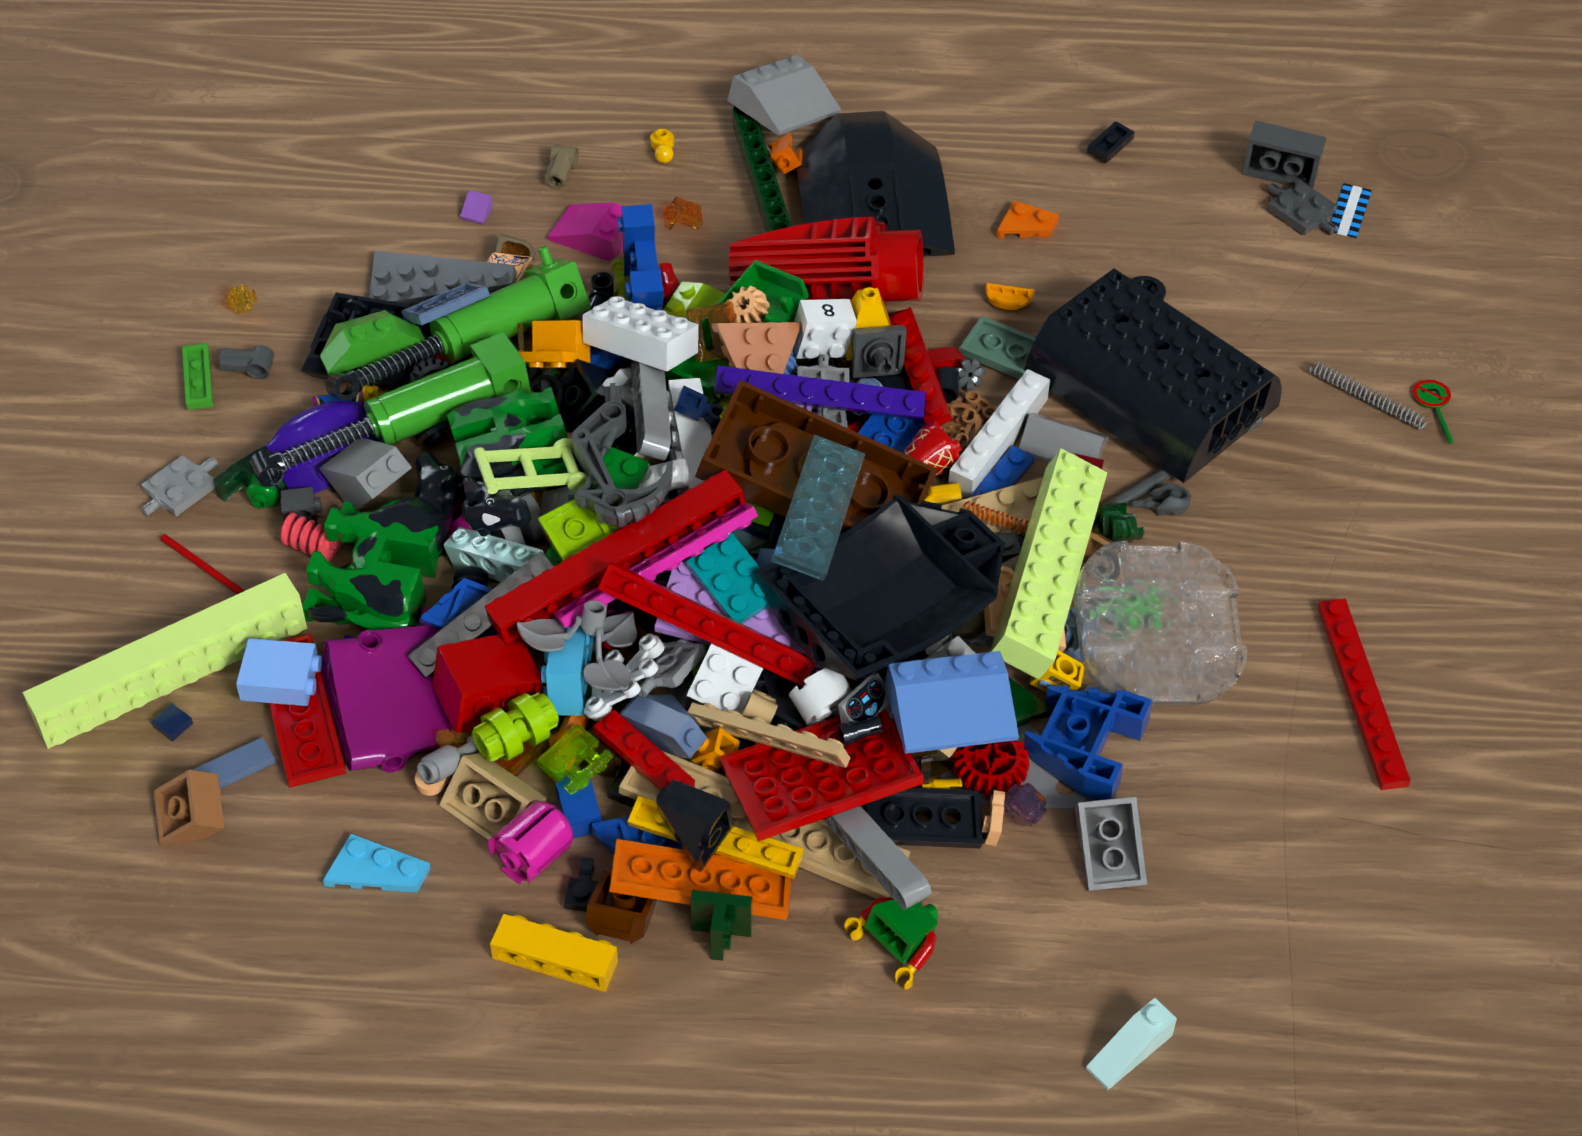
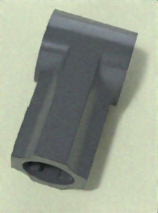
(254, 362)

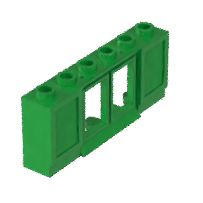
(782, 293)

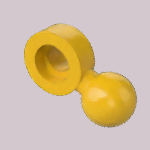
(662, 142)

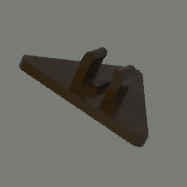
(932, 769)

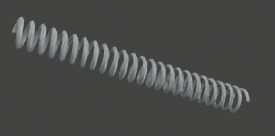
(1370, 394)

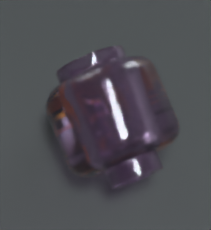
(1025, 804)

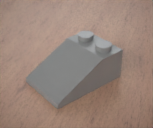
(1111, 843)

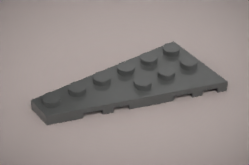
(419, 278)

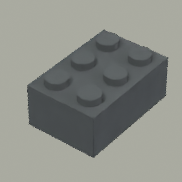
(1283, 154)

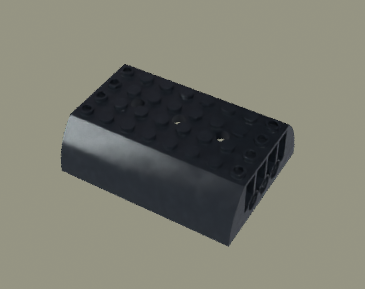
(1149, 393)

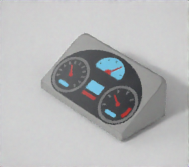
(865, 700)

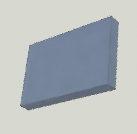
(445, 303)

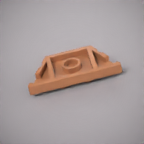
(758, 345)

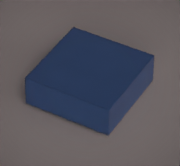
(172, 722)

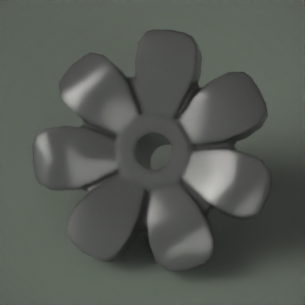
(970, 374)

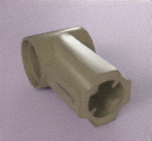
(561, 162)

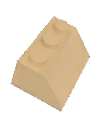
(486, 795)

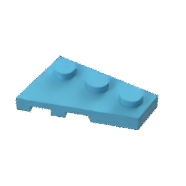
(376, 865)

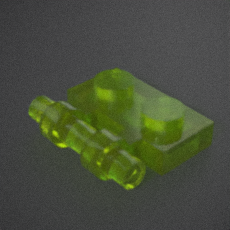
(568, 753)

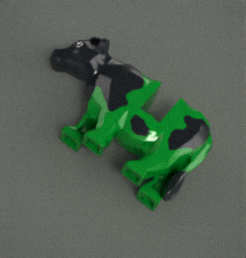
(504, 424)
(390, 553)

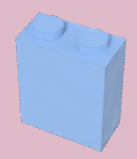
(278, 672)

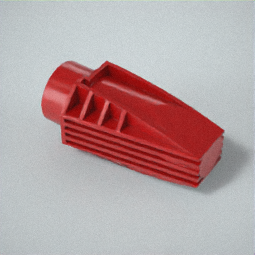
(839, 258)

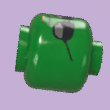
(265, 496)

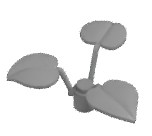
(614, 630)

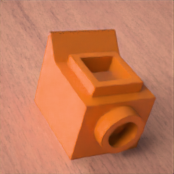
(783, 156)

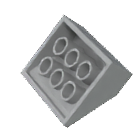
(783, 95)

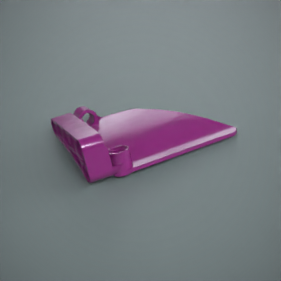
(381, 697)

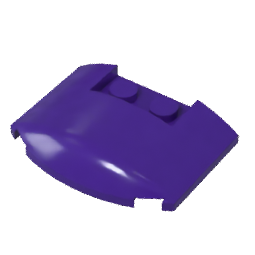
(308, 426)

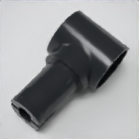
(602, 289)

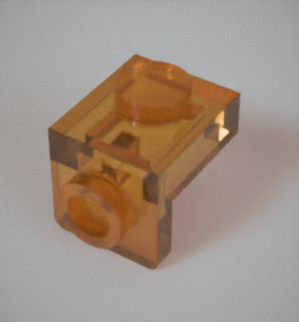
(682, 212)

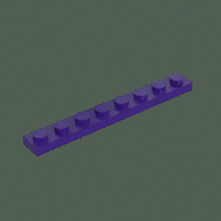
(826, 393)

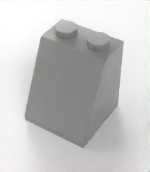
(364, 470)

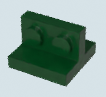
(721, 917)

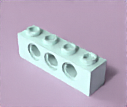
(493, 554)

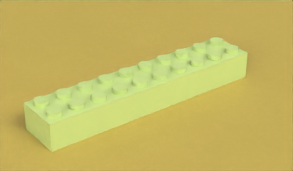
(1049, 564)
(163, 660)

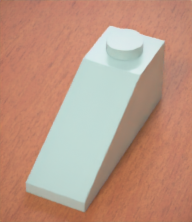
(1133, 1043)

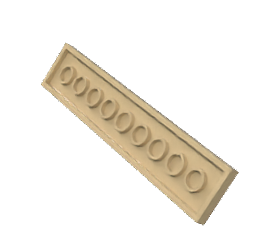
(822, 847)

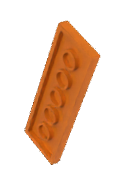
(671, 877)

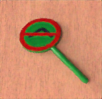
(1433, 395)

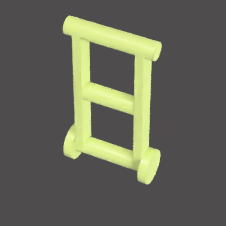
(562, 449)

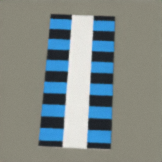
(1350, 210)

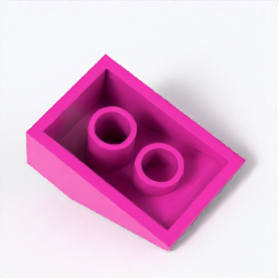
(590, 229)

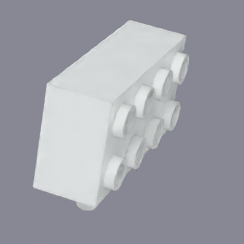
(640, 333)

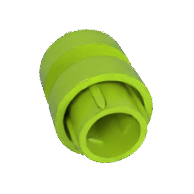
(503, 733)

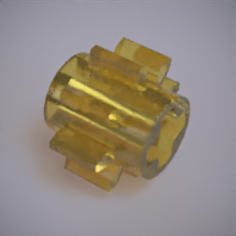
(241, 299)

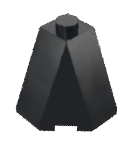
(695, 820)

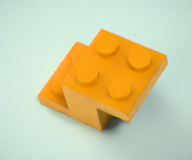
(556, 344)

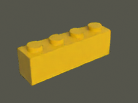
(554, 952)

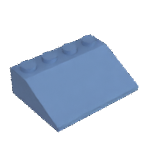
(951, 702)

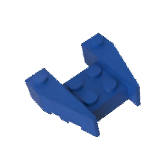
(640, 256)
(1078, 733)

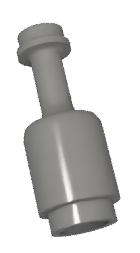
(444, 761)

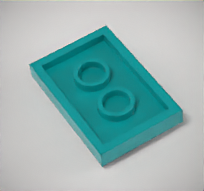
(729, 579)

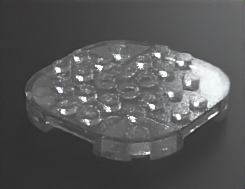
(1159, 622)

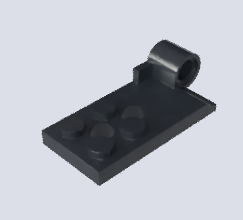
(898, 819)

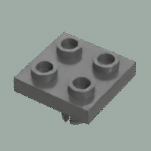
(878, 351)

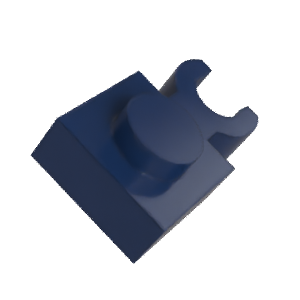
(695, 406)

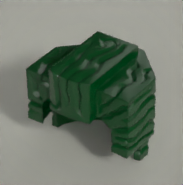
(1117, 524)

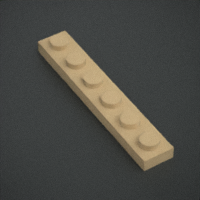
(775, 736)

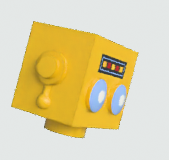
(1063, 672)

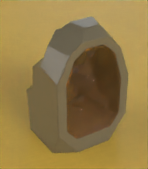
(514, 246)

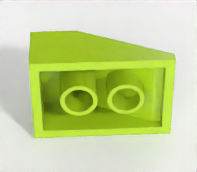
(690, 296)

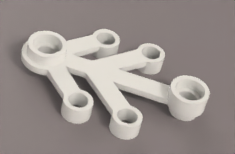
(600, 703)

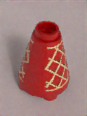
(934, 448)

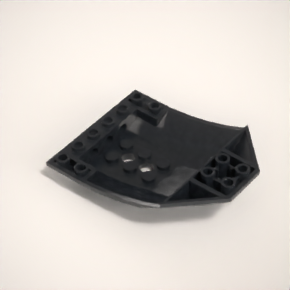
(880, 148)

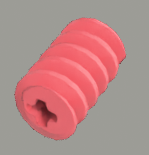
(307, 537)

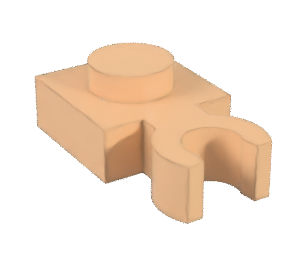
(993, 823)

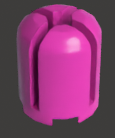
(532, 841)

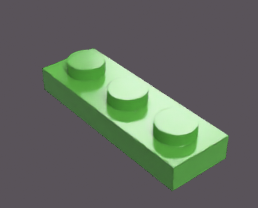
(197, 376)

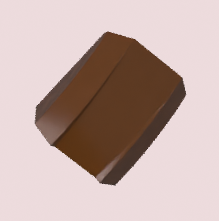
(618, 914)

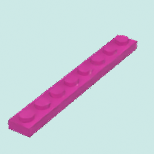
(668, 557)

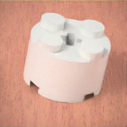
(820, 696)

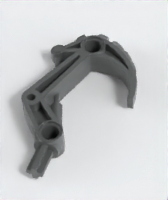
(610, 503)

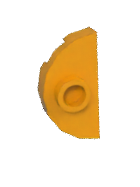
(1008, 296)

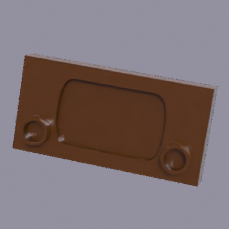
(766, 444)

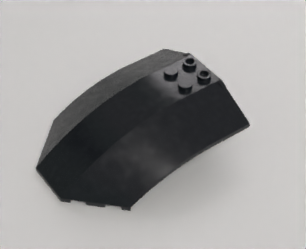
(890, 587)

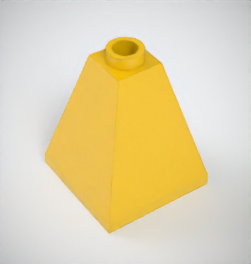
(869, 312)

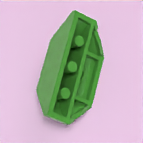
(367, 341)

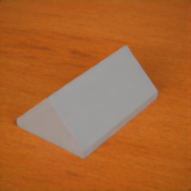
(1046, 436)

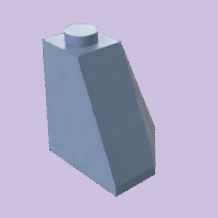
(665, 724)

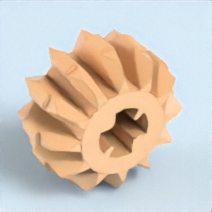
(749, 305)

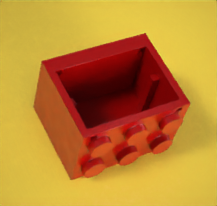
(482, 676)

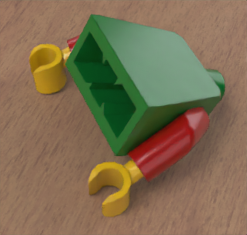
(902, 932)

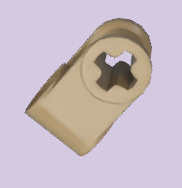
(760, 706)

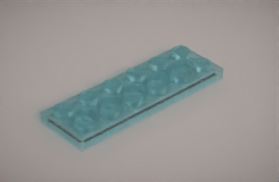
(818, 508)

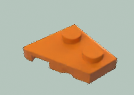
(1027, 221)

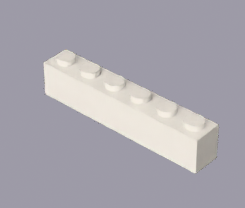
(999, 432)

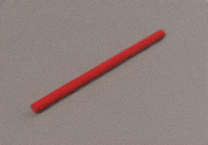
(201, 564)

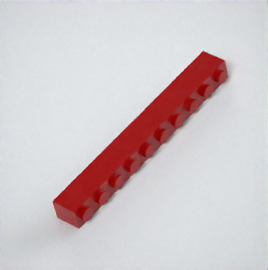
(623, 547)

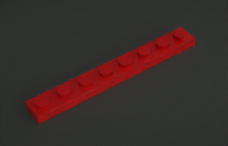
(706, 623)
(1363, 695)

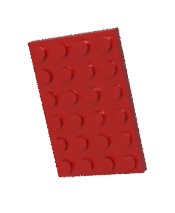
(792, 790)

